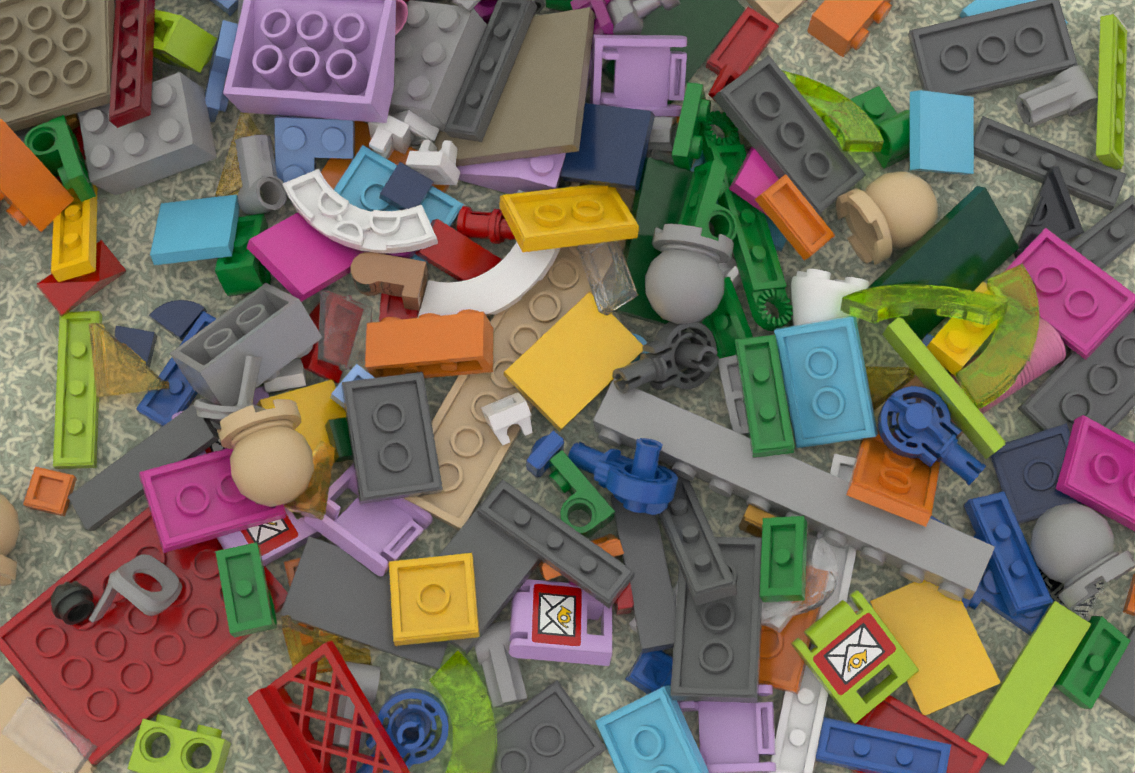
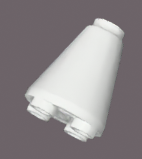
(818, 297)

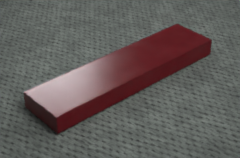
(132, 61)

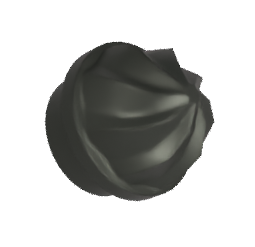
(72, 602)

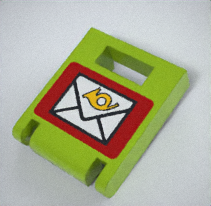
(851, 652)

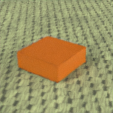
(49, 491)

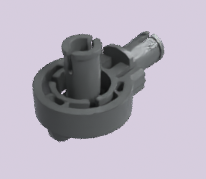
(668, 356)

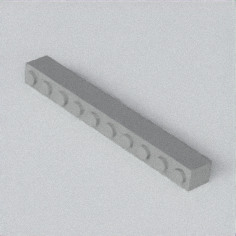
(794, 489)

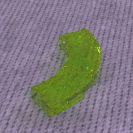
(841, 115)
(899, 300)
(1011, 343)
(470, 716)

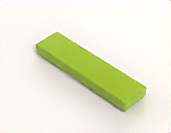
(1111, 92)
(938, 380)
(76, 394)
(1028, 682)

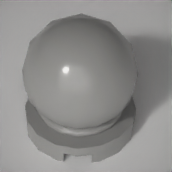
(685, 278)
(1078, 550)

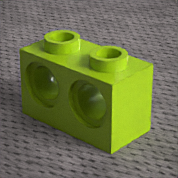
(181, 42)
(181, 750)

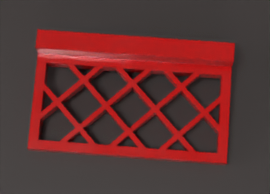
(289, 723)

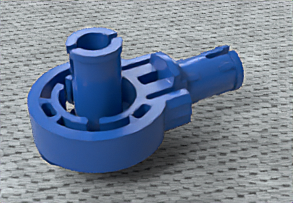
(927, 431)
(634, 482)
(412, 727)

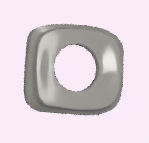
(216, 412)
(148, 602)

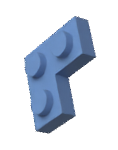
(218, 71)
(307, 138)

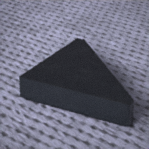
(1051, 210)

